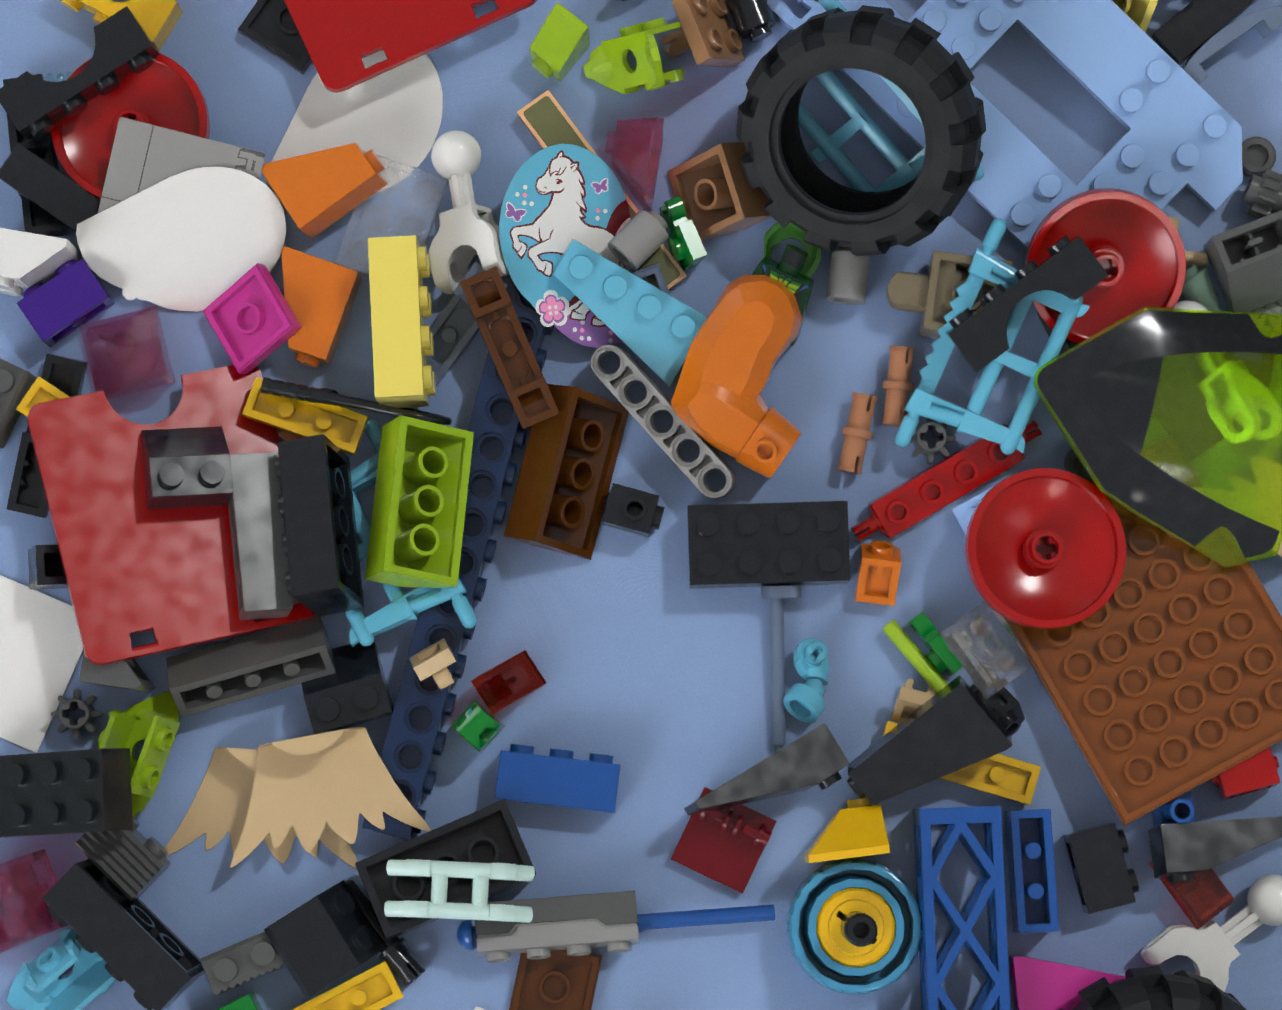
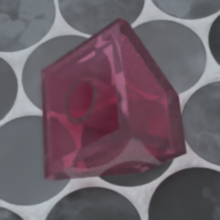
(637, 155)
(127, 353)

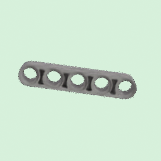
(645, 413)

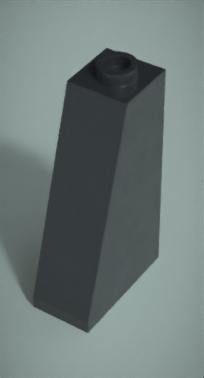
(930, 743)

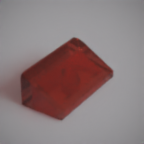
(1201, 898)

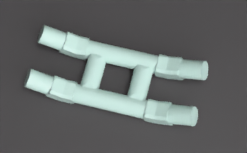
(440, 908)

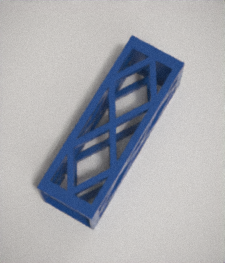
(989, 889)

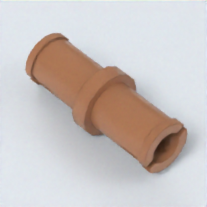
(897, 384)
(857, 433)

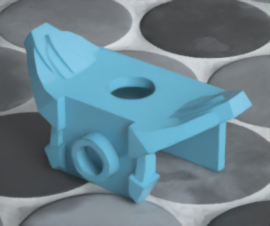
(41, 986)

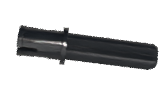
(396, 952)

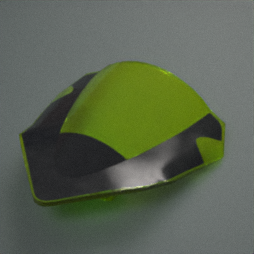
(1181, 423)

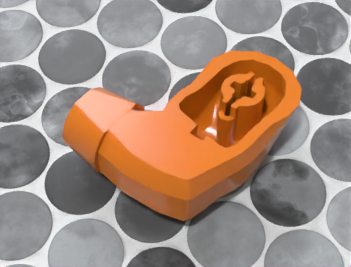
(730, 368)

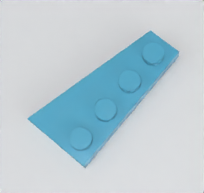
(639, 313)

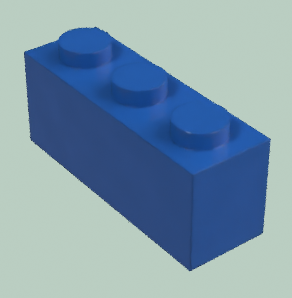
(558, 779)
(1031, 871)

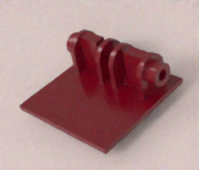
(724, 843)

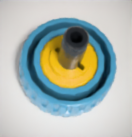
(854, 926)

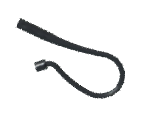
(331, 397)

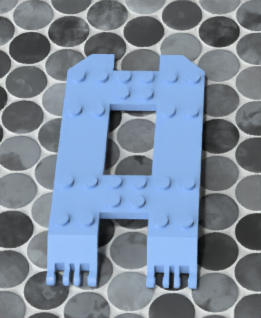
(1172, 123)

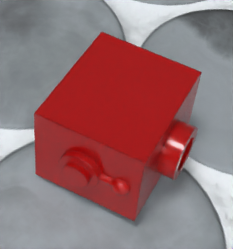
(1249, 776)

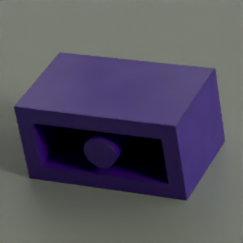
(64, 302)

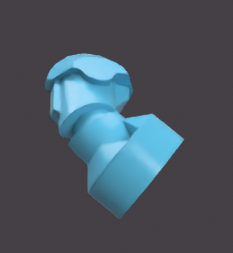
(811, 663)

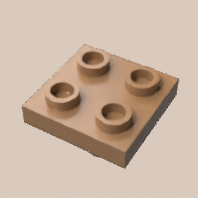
(706, 33)

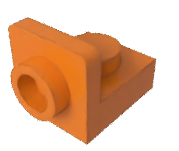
(878, 573)

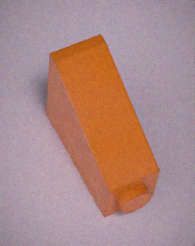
(325, 184)
(321, 301)

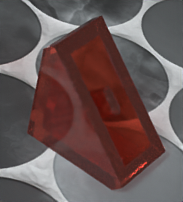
(508, 683)

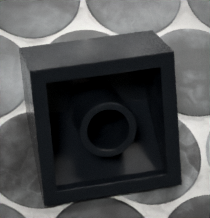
(186, 467)
(350, 695)
(324, 939)

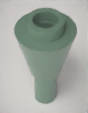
(1200, 288)

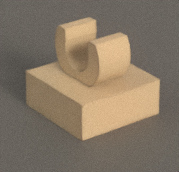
(434, 662)
(909, 700)

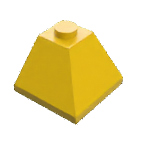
(851, 834)

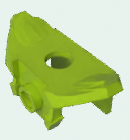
(610, 65)
(148, 721)

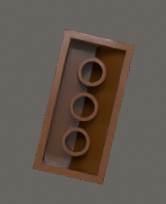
(567, 473)

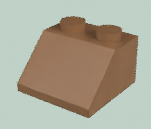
(718, 192)

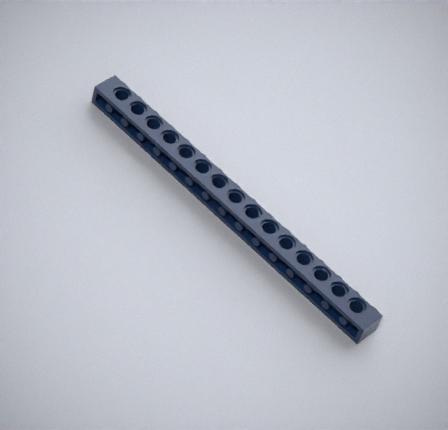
(481, 549)

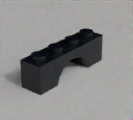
(119, 50)
(983, 333)

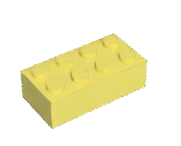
(398, 321)

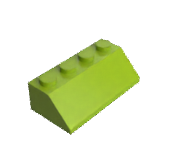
(419, 504)

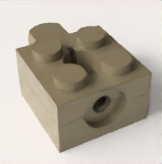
(934, 292)

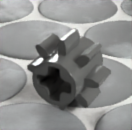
(1264, 194)
(922, 446)
(71, 705)

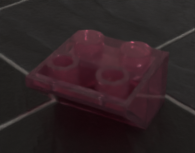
(22, 909)

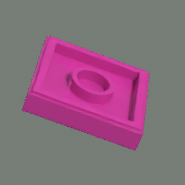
(252, 319)

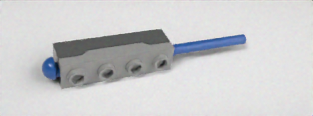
(585, 923)

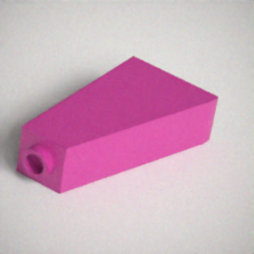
(1050, 984)

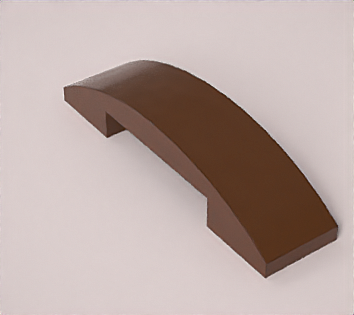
(509, 347)

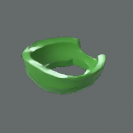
(777, 234)

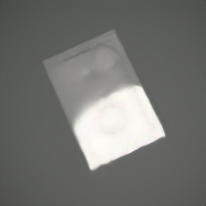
(398, 209)

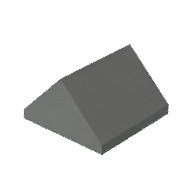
(120, 675)

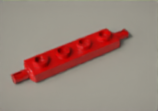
(939, 486)

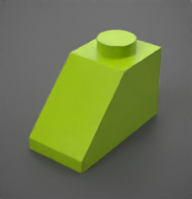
(559, 43)

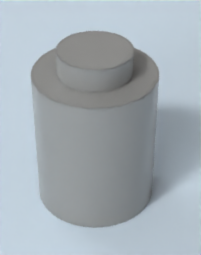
(639, 239)
(847, 277)

